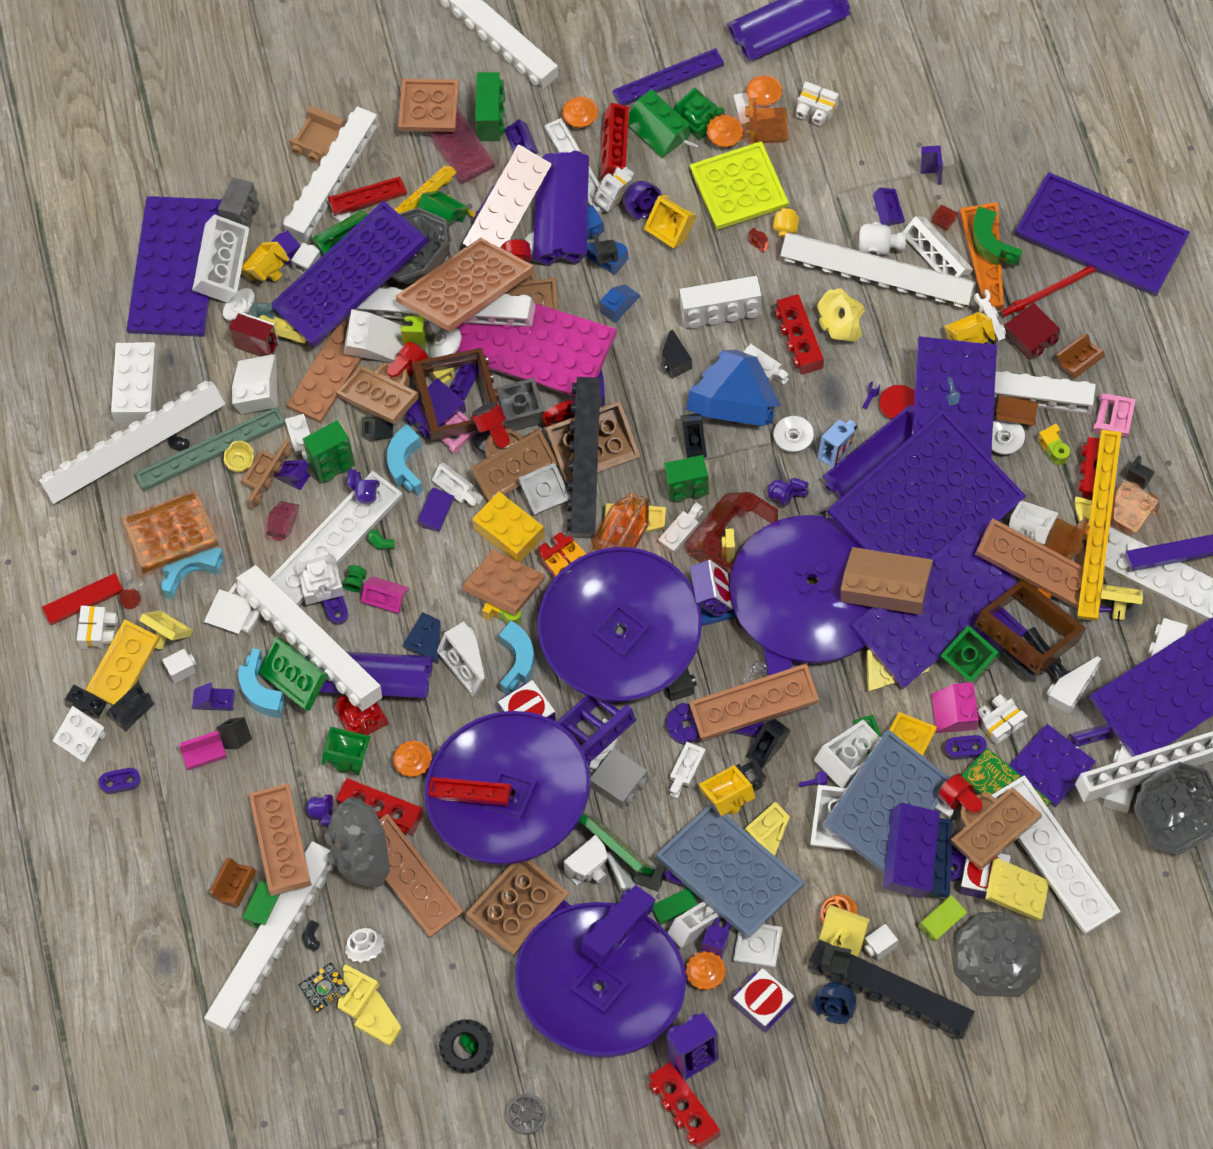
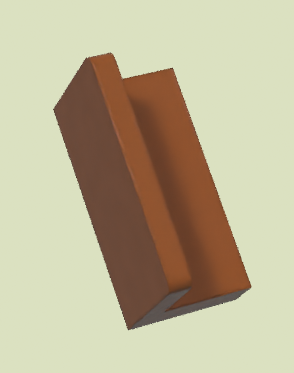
(1016, 410)

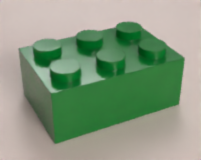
(490, 106)
(329, 452)

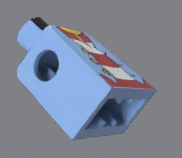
(836, 442)

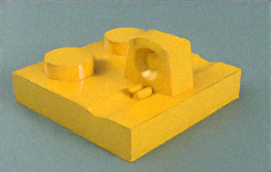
(913, 732)

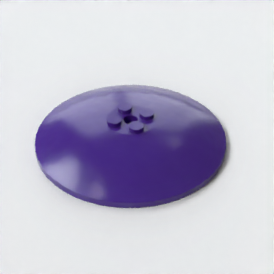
(612, 591)
(779, 604)
(544, 771)
(640, 980)

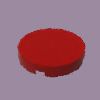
(895, 400)
(558, 413)

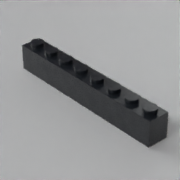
(584, 457)
(899, 994)

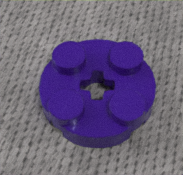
(675, 726)

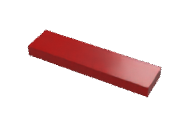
(367, 196)
(86, 596)
(470, 791)

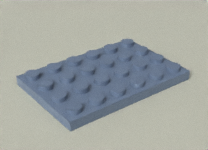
(886, 778)
(730, 870)

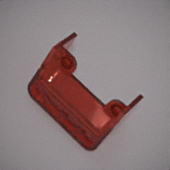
(705, 543)

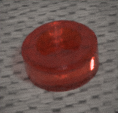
(130, 598)

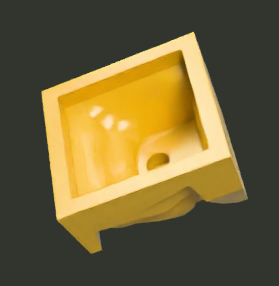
(670, 222)
(265, 262)
(972, 328)
(728, 790)

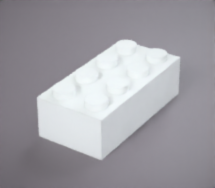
(220, 258)
(720, 302)
(134, 381)

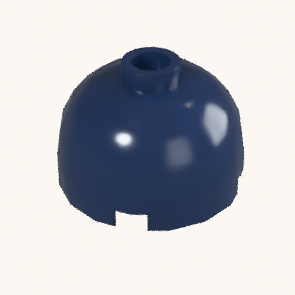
(835, 1002)

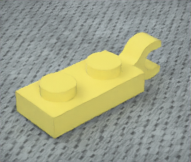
(285, 330)

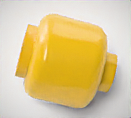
(786, 222)

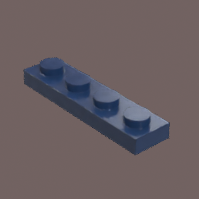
(942, 864)

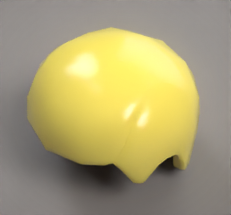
(239, 456)

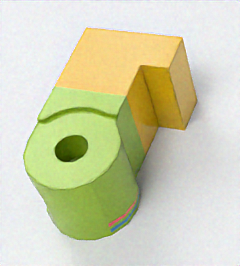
(1053, 445)
(492, 611)

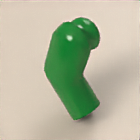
(379, 542)
(469, 1043)

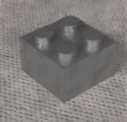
(239, 202)
(521, 404)

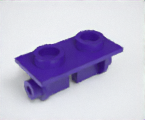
(464, 380)

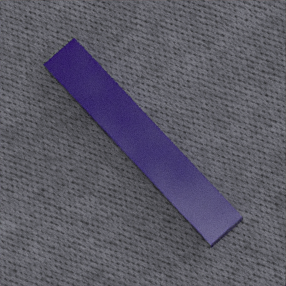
(669, 77)
(1170, 552)

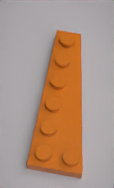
(987, 274)

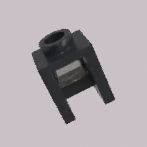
(753, 773)

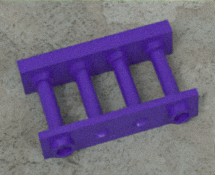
(607, 732)

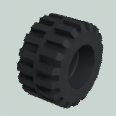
(447, 1041)

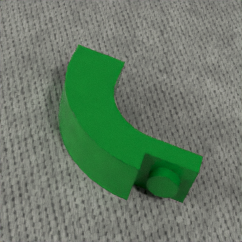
(987, 244)

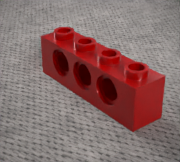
(614, 139)
(793, 307)
(392, 805)
(669, 1076)

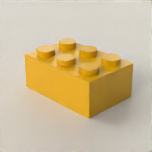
(508, 527)

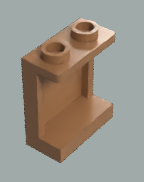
(316, 134)

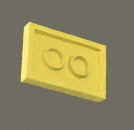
(1017, 889)

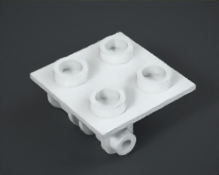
(79, 734)

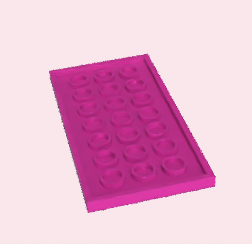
(550, 351)

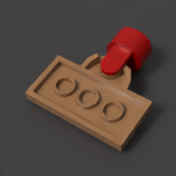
(541, 290)
(386, 389)
(507, 452)
(988, 822)

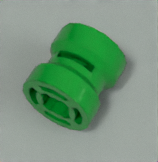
(354, 578)

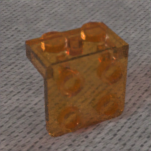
(766, 123)
(1133, 506)
(1067, 538)

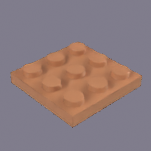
(428, 105)
(504, 582)

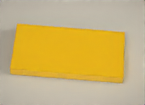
(123, 662)

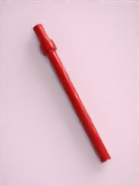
(1019, 305)

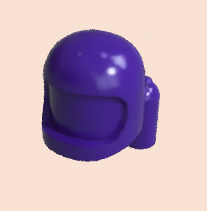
(364, 489)
(783, 491)
(321, 809)

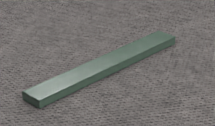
(209, 449)

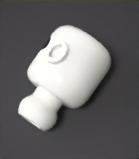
(878, 240)

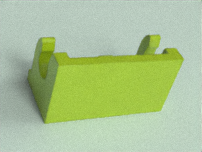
(415, 333)
(942, 918)

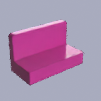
(383, 594)
(202, 750)

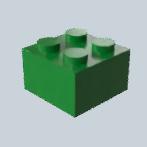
(686, 478)
(971, 655)

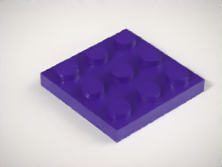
(1052, 764)

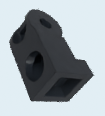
(85, 702)

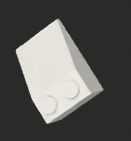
(372, 337)
(255, 384)
(462, 655)
(846, 753)
(826, 800)

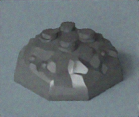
(433, 253)
(1176, 807)
(358, 843)
(998, 954)

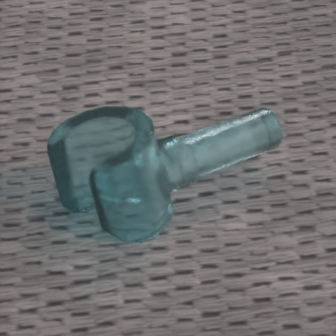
(952, 398)

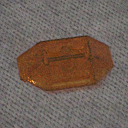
(623, 523)

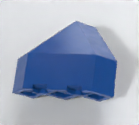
(734, 390)

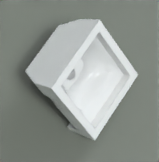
(1033, 521)
(319, 578)
(587, 862)

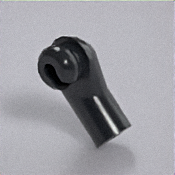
(178, 442)
(309, 938)

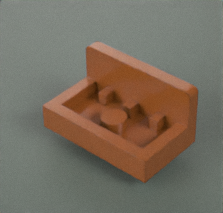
(1079, 356)
(232, 883)

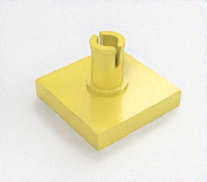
(1121, 596)
(165, 626)
(844, 929)

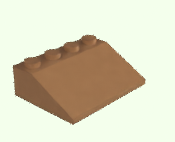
(615, 440)
(886, 580)
(516, 905)

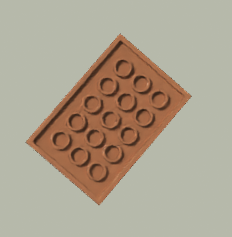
(465, 284)

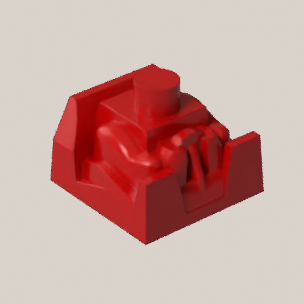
(359, 721)

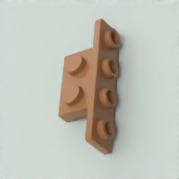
(261, 472)

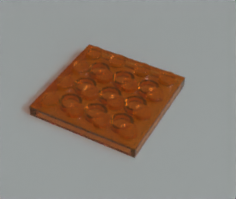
(170, 531)

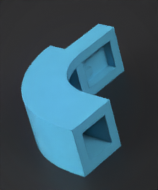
(400, 448)
(207, 560)
(519, 643)
(261, 699)

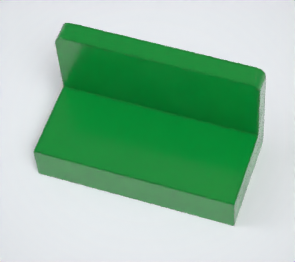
(260, 906)

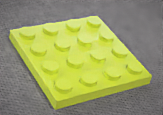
(739, 185)

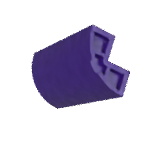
(783, 23)
(562, 209)
(869, 454)
(395, 673)

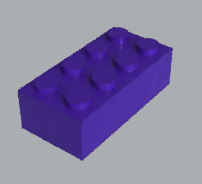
(911, 850)
(693, 1045)

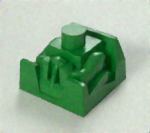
(697, 112)
(443, 206)
(345, 750)

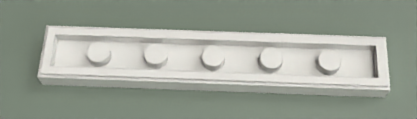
(564, 142)

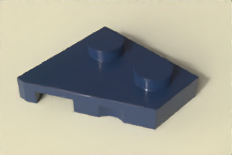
(425, 637)

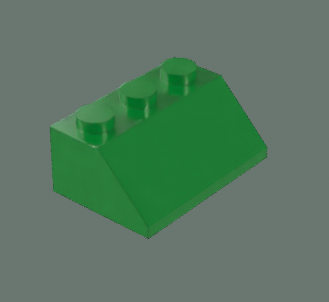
(658, 124)
(328, 238)

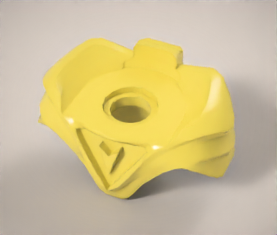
(840, 325)

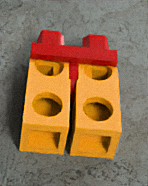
(561, 554)

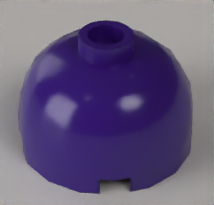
(640, 199)

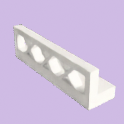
(939, 243)

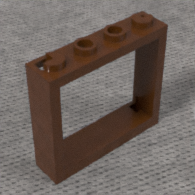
(434, 364)
(1042, 607)

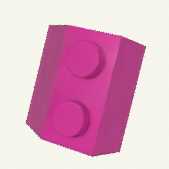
(955, 708)

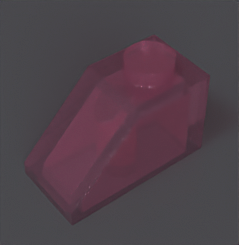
(282, 520)

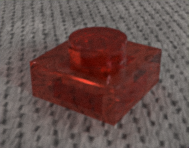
(944, 217)
(758, 239)

